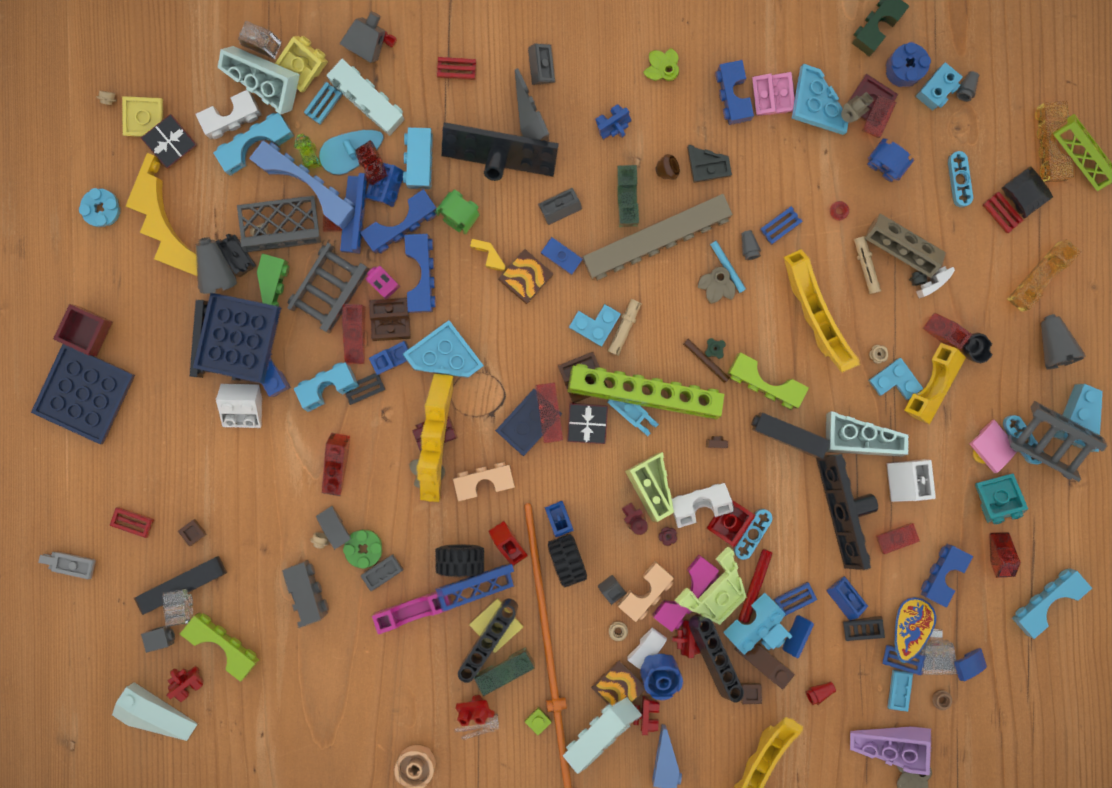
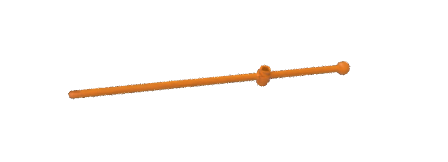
(555, 704)

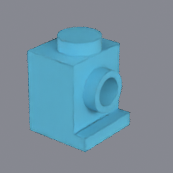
(775, 637)

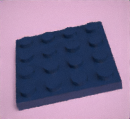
(237, 337)
(83, 394)

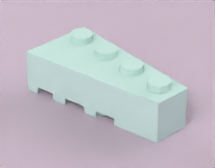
(266, 79)
(365, 97)
(860, 437)
(601, 734)

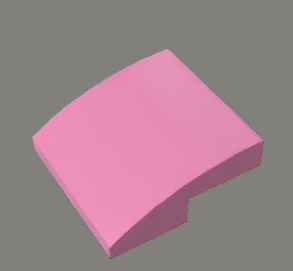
(774, 93)
(993, 446)

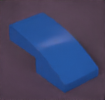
(389, 358)
(970, 665)

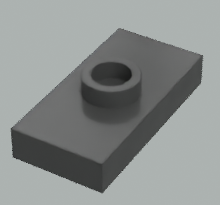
(382, 572)

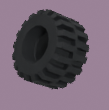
(459, 560)
(567, 560)

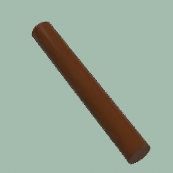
(707, 361)

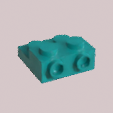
(1001, 499)

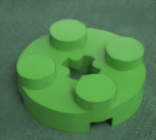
(374, 549)

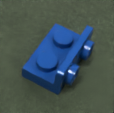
(387, 189)

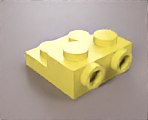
(302, 59)

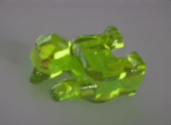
(307, 151)

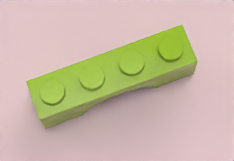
(745, 370)
(239, 660)

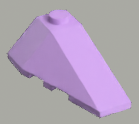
(898, 746)

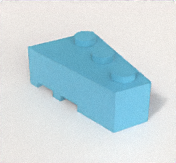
(1085, 409)

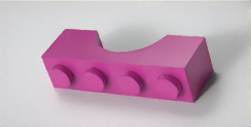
(408, 611)
(670, 612)

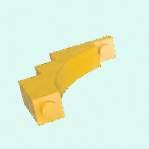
(148, 199)

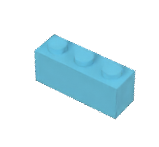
(418, 158)

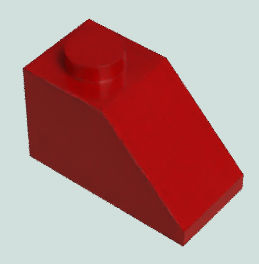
(507, 543)

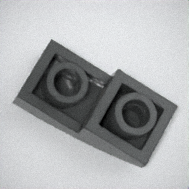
(333, 527)

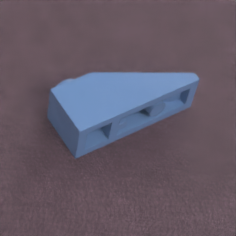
(666, 770)

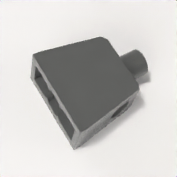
(365, 37)

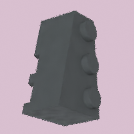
(305, 593)

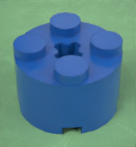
(914, 57)
(890, 160)
(661, 676)

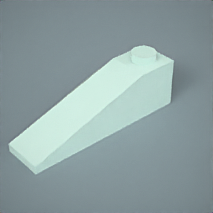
(147, 712)

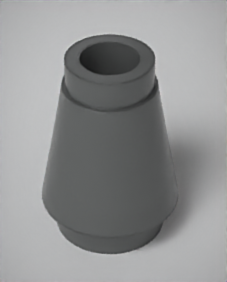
(968, 87)
(750, 247)

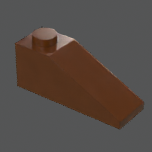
(768, 665)

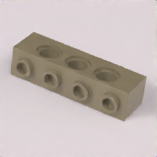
(905, 245)

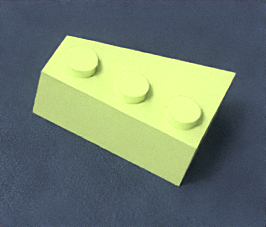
(651, 485)

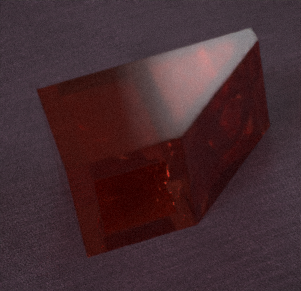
(947, 331)
(1003, 555)

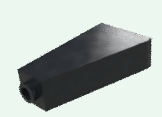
(790, 435)

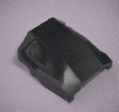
(1027, 192)

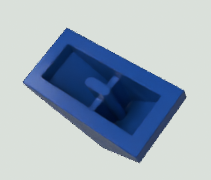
(559, 519)

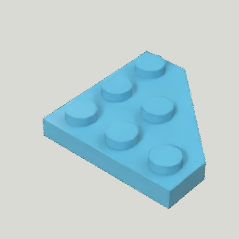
(817, 102)
(443, 353)

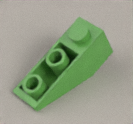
(270, 278)

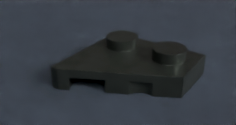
(708, 165)

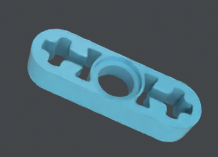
(966, 173)
(1020, 425)
(765, 525)

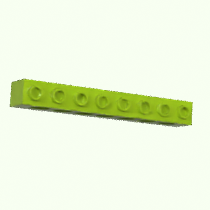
(713, 398)

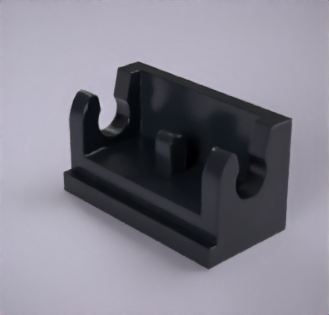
(235, 256)

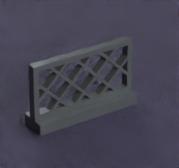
(277, 239)

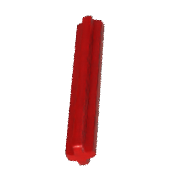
(755, 585)

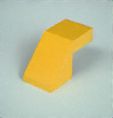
(493, 259)

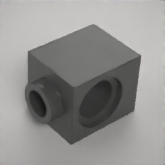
(158, 638)

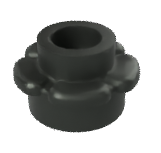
(918, 278)

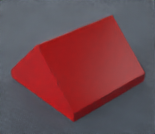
(732, 525)

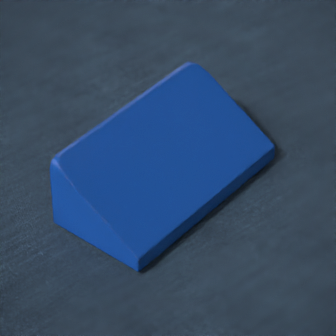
(847, 598)
(800, 632)

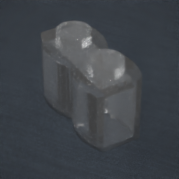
(177, 607)

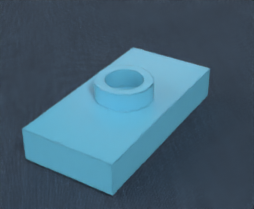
(900, 690)

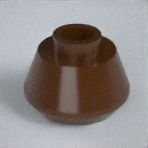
(668, 167)

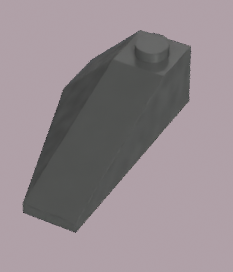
(530, 121)

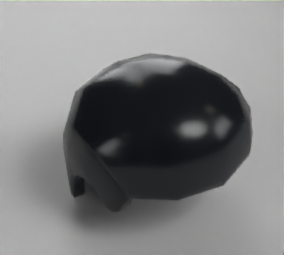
(978, 348)

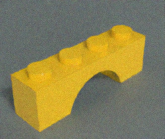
(946, 365)

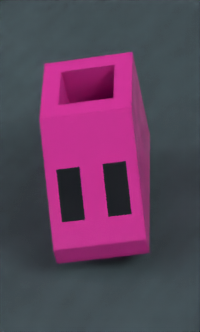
(382, 281)

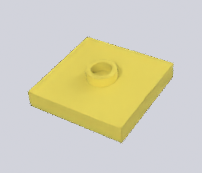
(140, 114)
(483, 619)

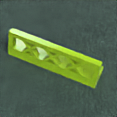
(1090, 146)

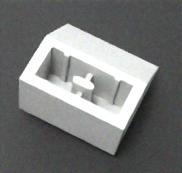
(240, 405)
(911, 480)

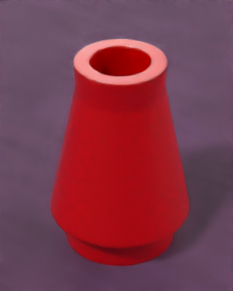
(819, 693)

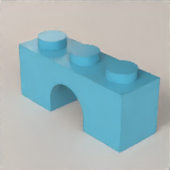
(310, 391)
(767, 616)

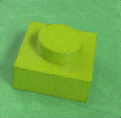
(538, 721)

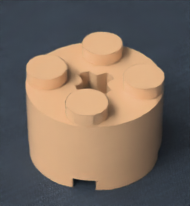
(418, 756)

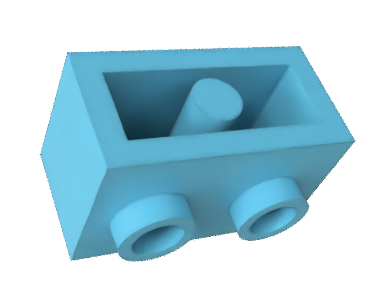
(937, 88)

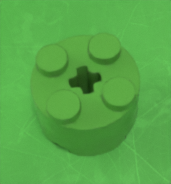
(458, 212)

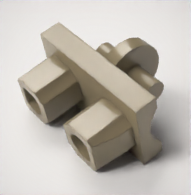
(856, 107)

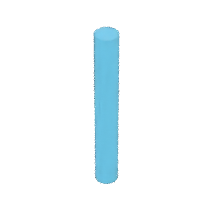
(726, 264)

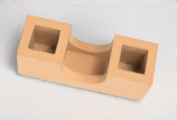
(466, 483)
(635, 605)

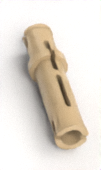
(867, 264)
(625, 326)

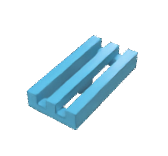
(317, 98)

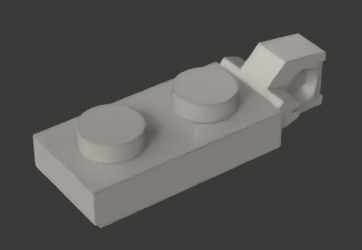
(69, 564)

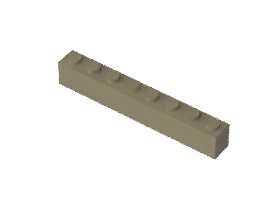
(657, 236)

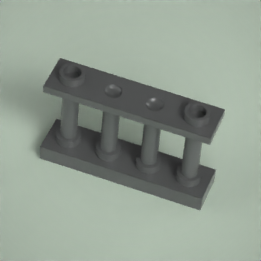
(347, 288)
(1057, 424)

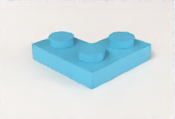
(598, 329)
(896, 375)

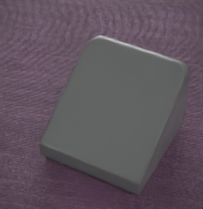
(611, 589)

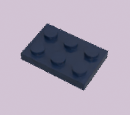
(523, 425)

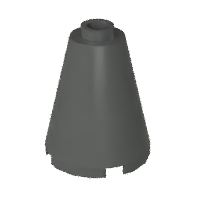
(212, 267)
(1059, 343)

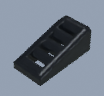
(872, 635)

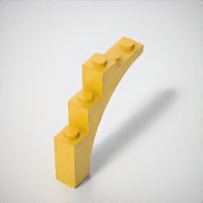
(816, 313)
(433, 437)
(770, 749)

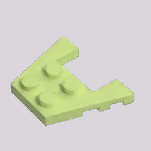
(721, 596)

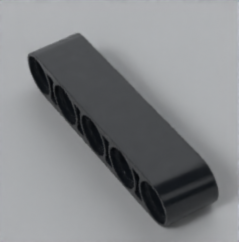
(189, 580)
(484, 648)
(710, 652)

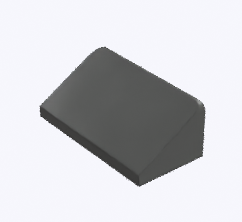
(541, 64)
(560, 206)

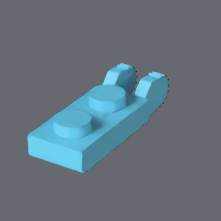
(633, 414)

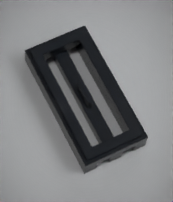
(379, 382)

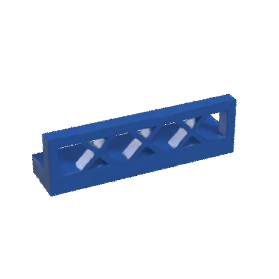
(351, 235)
(472, 581)

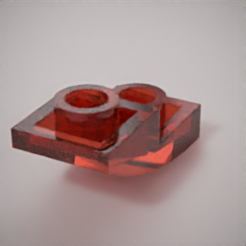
(371, 161)

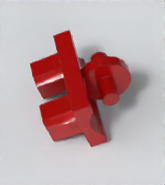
(686, 641)
(182, 679)
(474, 710)
(647, 724)

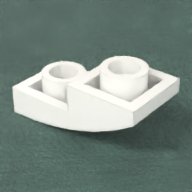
(938, 280)
(649, 645)

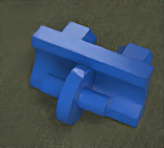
(615, 124)

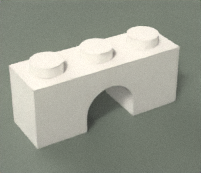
(244, 111)
(714, 497)

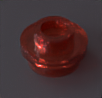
(843, 206)

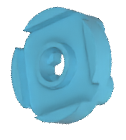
(89, 211)

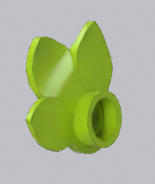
(660, 63)

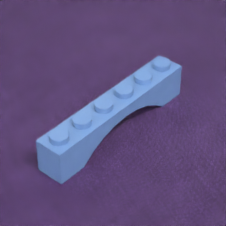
(273, 162)

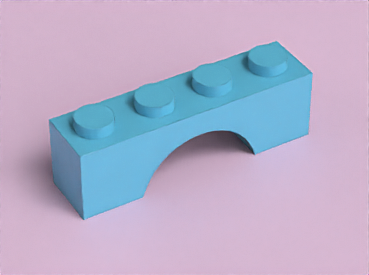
(233, 155)
(1033, 617)

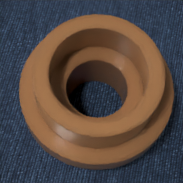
(947, 700)

